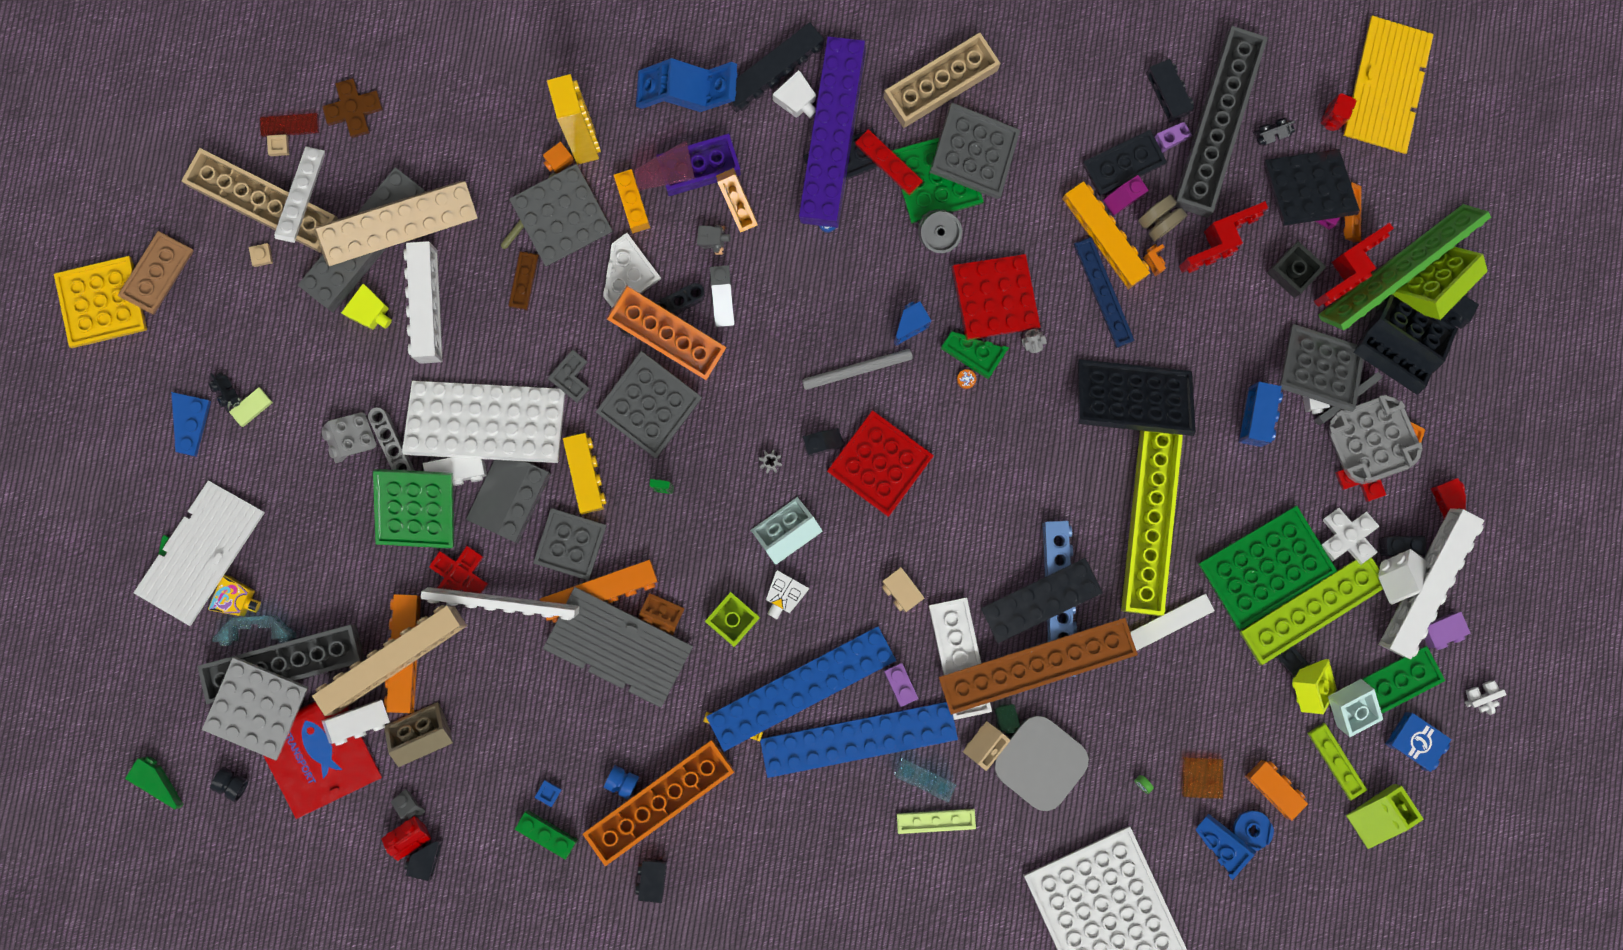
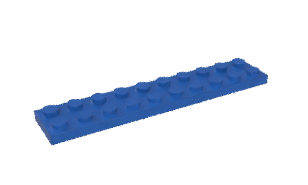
(800, 688)
(858, 739)

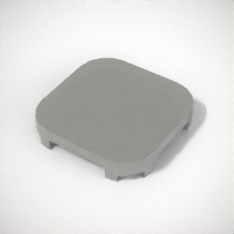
(1374, 440)
(1041, 763)

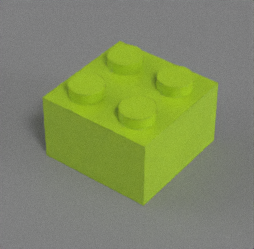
(732, 619)

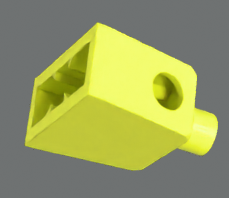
(367, 309)

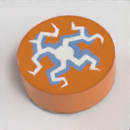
(966, 379)

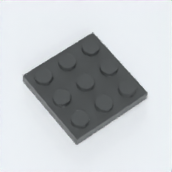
(570, 544)

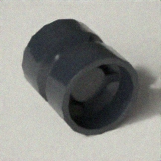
(226, 783)

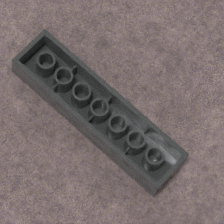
(334, 283)
(293, 659)

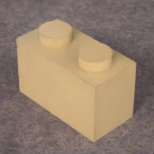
(902, 590)
(986, 746)

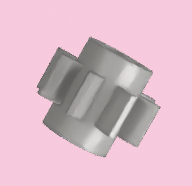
(1034, 341)
(771, 456)

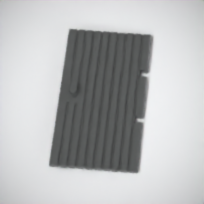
(619, 647)

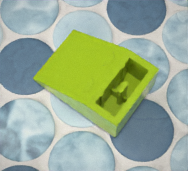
(1384, 816)

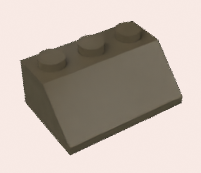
(417, 734)

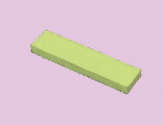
(936, 821)

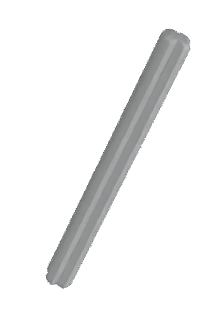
(857, 369)

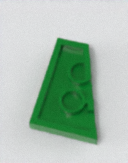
(975, 354)

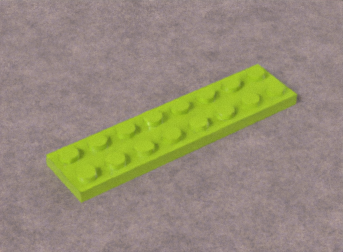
(1312, 610)

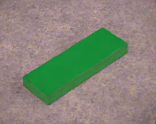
(661, 486)

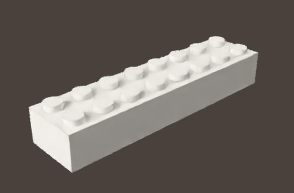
(1443, 562)

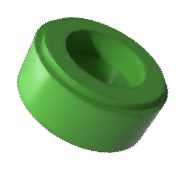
(1144, 784)

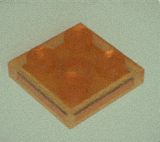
(1202, 778)

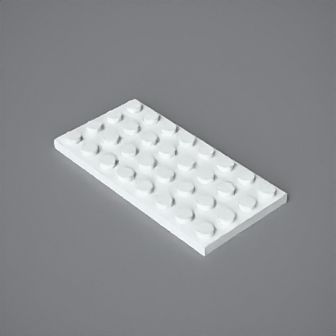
(484, 422)

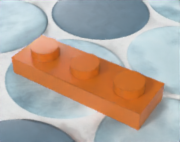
(1352, 227)

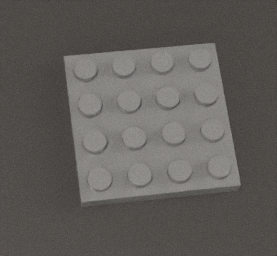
(255, 708)

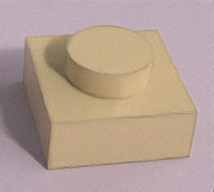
(278, 145)
(260, 255)

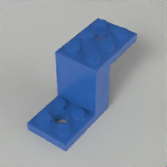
(686, 85)

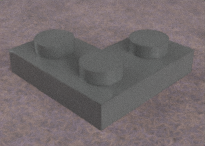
(565, 376)

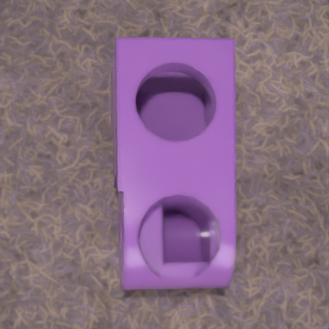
(1172, 136)

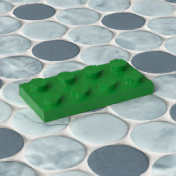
(1404, 679)

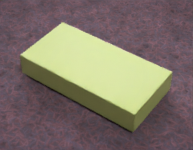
(251, 407)

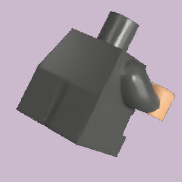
(713, 238)

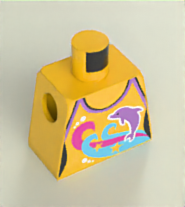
(233, 598)

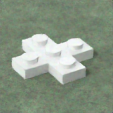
(1349, 536)

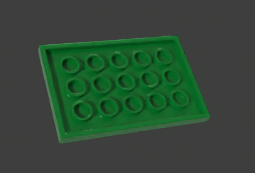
(1267, 568)

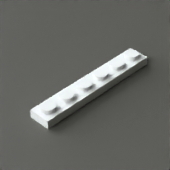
(299, 194)

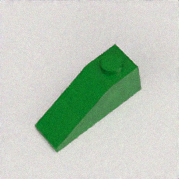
(153, 780)

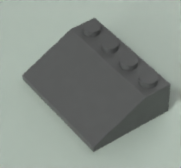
(508, 498)

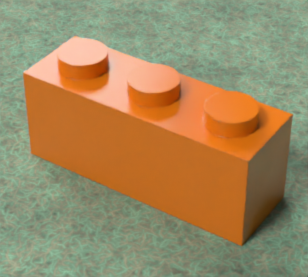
(1277, 789)

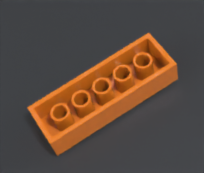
(666, 332)

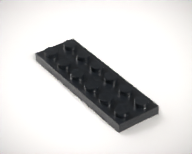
(1042, 600)

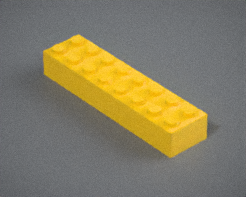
(574, 118)

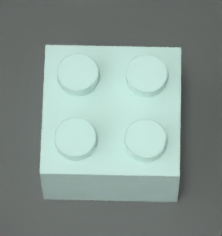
(1355, 708)

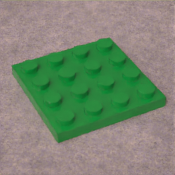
(934, 191)
(413, 508)

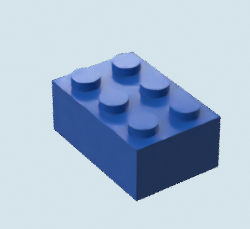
(1260, 414)

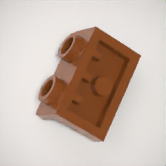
(661, 614)

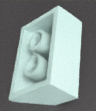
(786, 530)

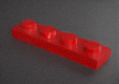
(888, 162)

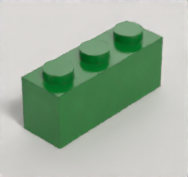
(546, 834)

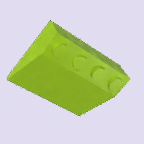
(1443, 282)

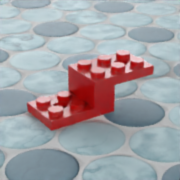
(1223, 238)
(1354, 266)

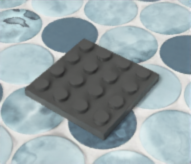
(975, 151)
(561, 215)
(1321, 368)
(649, 404)

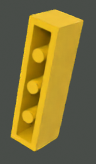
(583, 473)

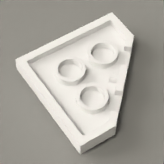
(629, 268)

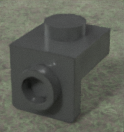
(407, 806)

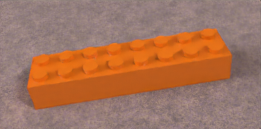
(658, 802)

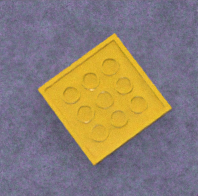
(92, 303)

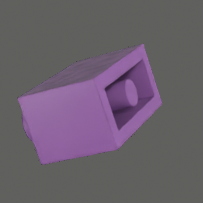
(1446, 629)
(900, 684)

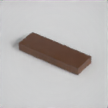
(523, 281)

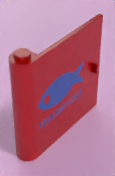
(313, 766)

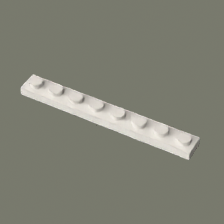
(508, 604)

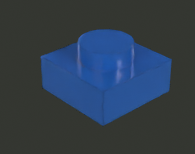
(548, 793)

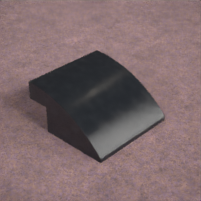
(1406, 343)

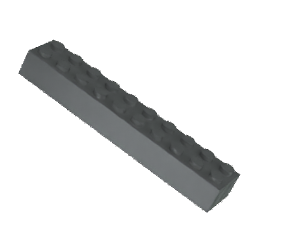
(1220, 121)

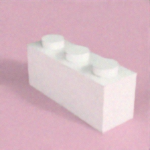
(462, 468)
(355, 722)

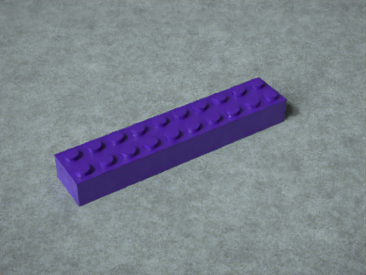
(832, 132)

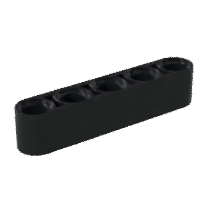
(684, 293)

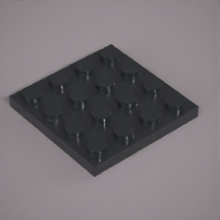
(1311, 187)

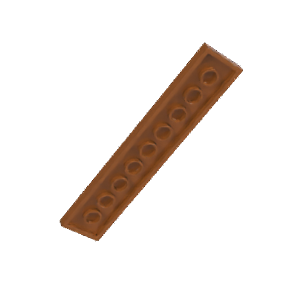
(1038, 666)

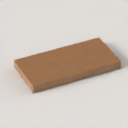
(155, 273)

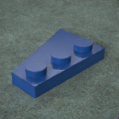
(189, 422)
(1229, 848)

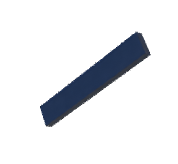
(1103, 292)

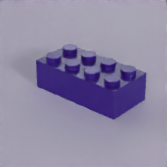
(707, 161)

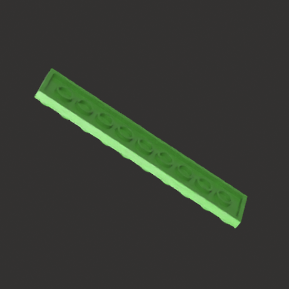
(1404, 266)

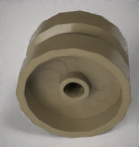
(1161, 216)

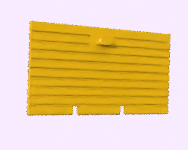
(1388, 84)

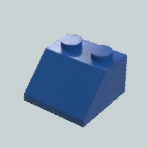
(912, 322)

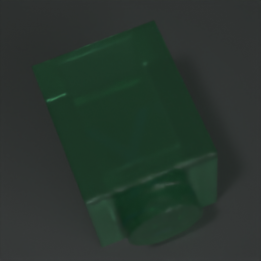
(1006, 718)

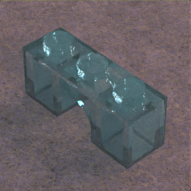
(925, 780)

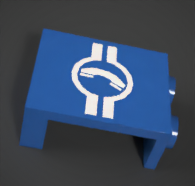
(1419, 741)

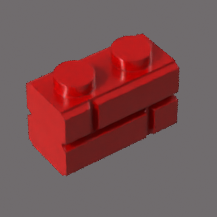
(1338, 112)
(406, 838)

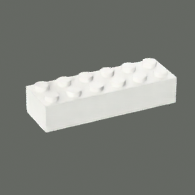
(423, 302)

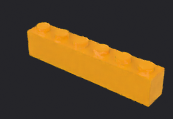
(1106, 235)

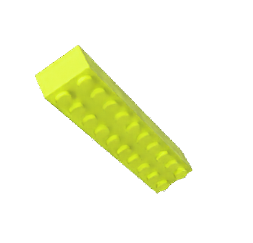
(1152, 523)

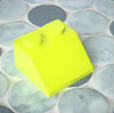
(1314, 686)

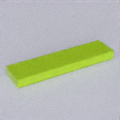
(1337, 761)

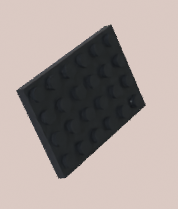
(1136, 397)

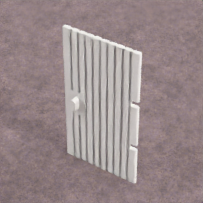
(199, 553)

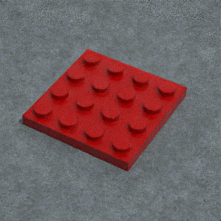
(995, 297)
(880, 463)

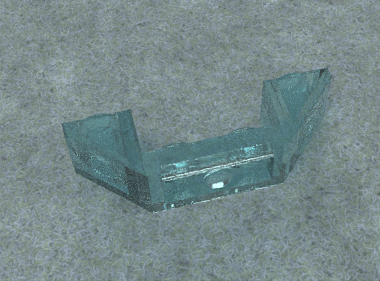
(229, 631)

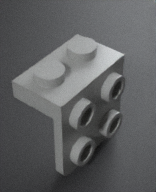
(348, 436)

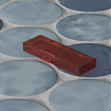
(289, 125)

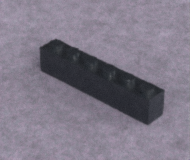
(775, 65)

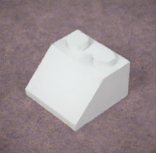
(1402, 576)

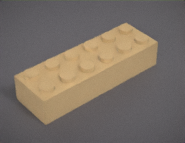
(941, 80)

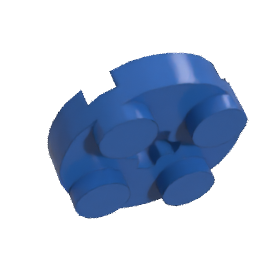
(1265, 829)

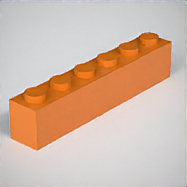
(612, 585)
(402, 684)

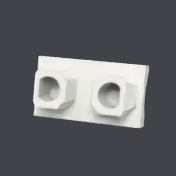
(1492, 692)

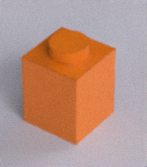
(557, 158)

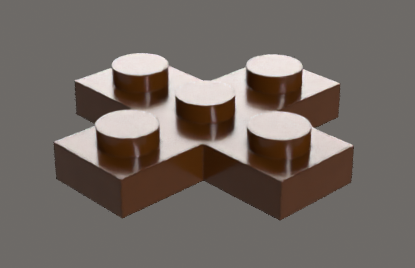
(352, 108)

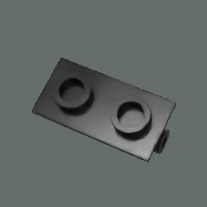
(1267, 132)
(220, 385)

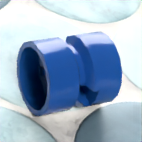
(621, 782)

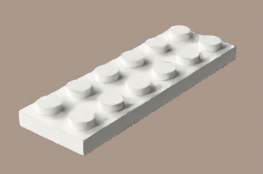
(956, 643)

